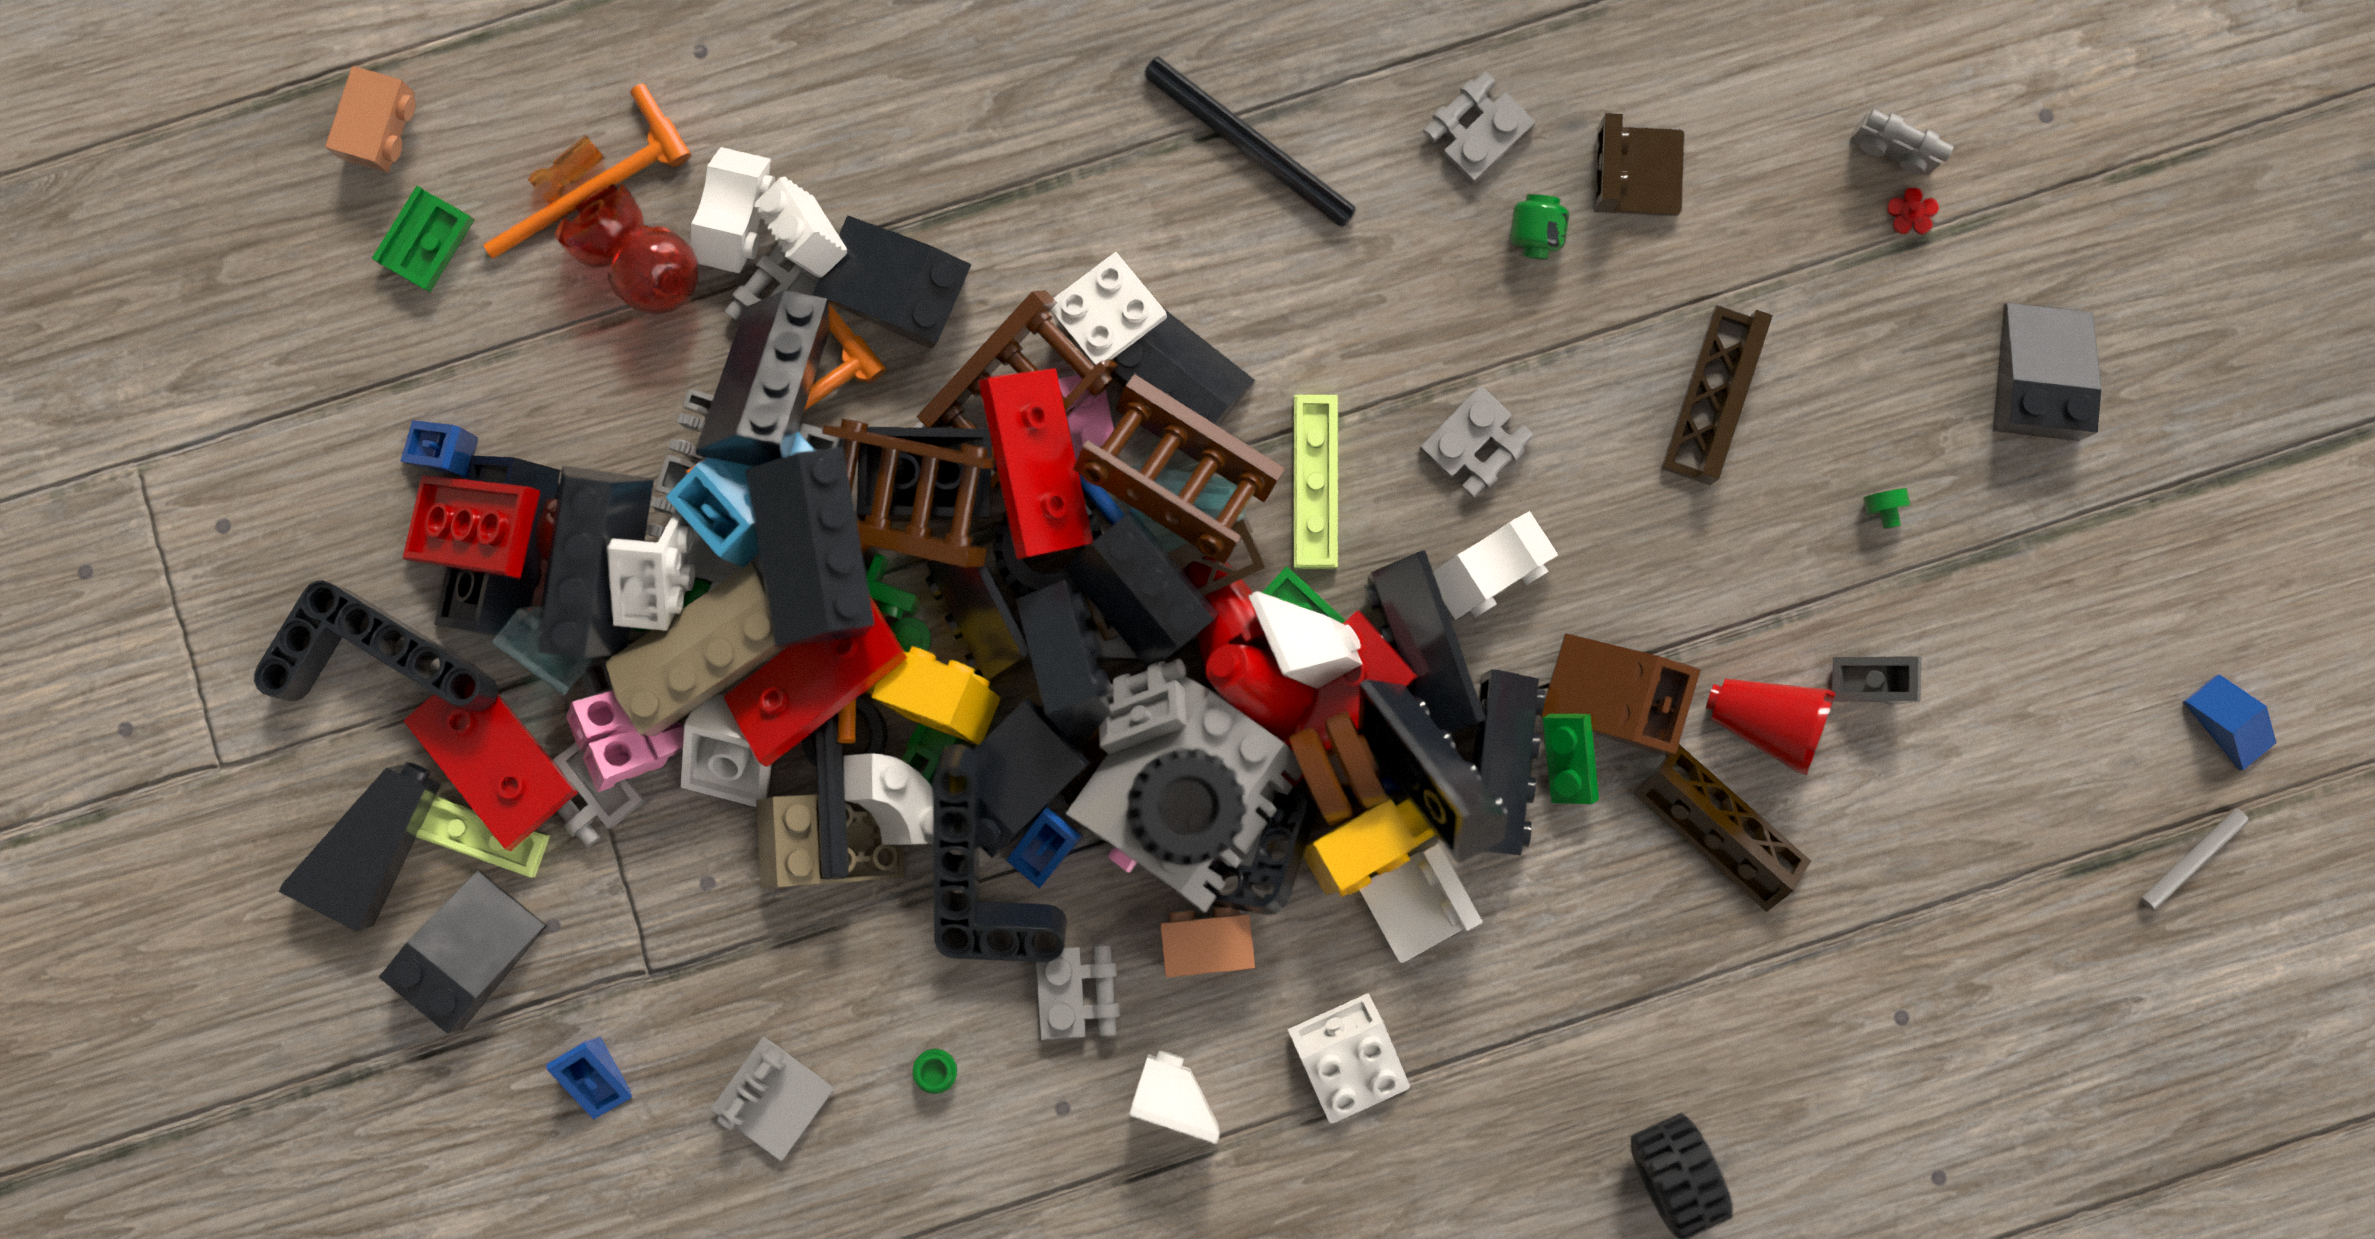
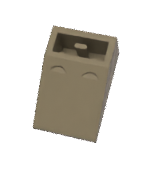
(792, 844)

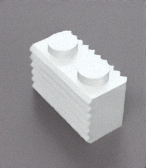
(800, 227)

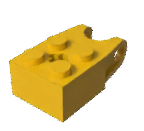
(939, 695)
(1366, 844)

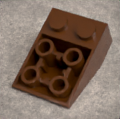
(1626, 691)

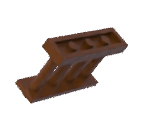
(1005, 348)
(1198, 438)
(916, 537)

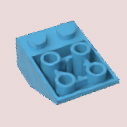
(719, 507)

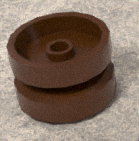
(1342, 766)

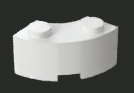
(726, 218)
(1493, 565)
(894, 796)

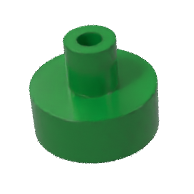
(1887, 505)

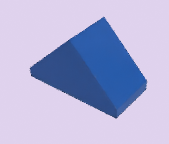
(439, 447)
(2233, 720)
(1044, 847)
(591, 1077)

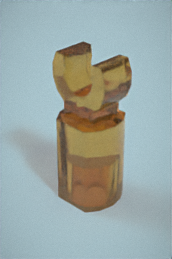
(567, 168)

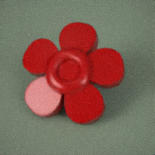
(1913, 212)

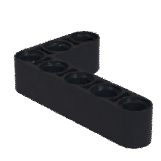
(378, 640)
(961, 872)

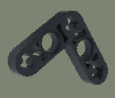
(1265, 871)

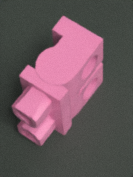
(613, 743)

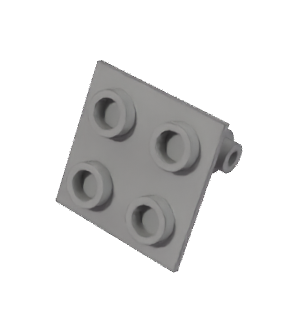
(772, 1099)

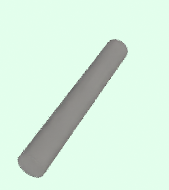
(2194, 859)

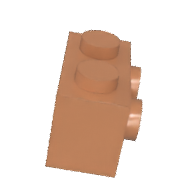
(371, 119)
(1207, 943)

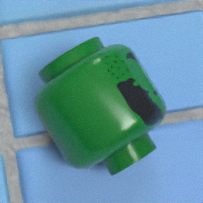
(1539, 226)

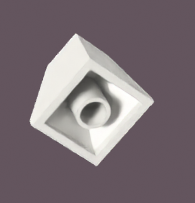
(1305, 642)
(719, 757)
(1173, 1098)

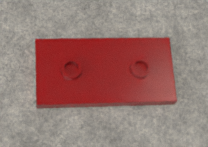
(1035, 462)
(471, 525)
(1379, 663)
(810, 686)
(493, 764)

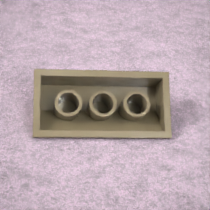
(697, 656)

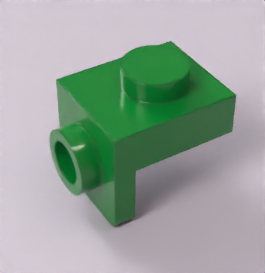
(890, 599)

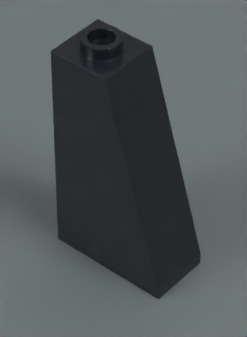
(365, 850)

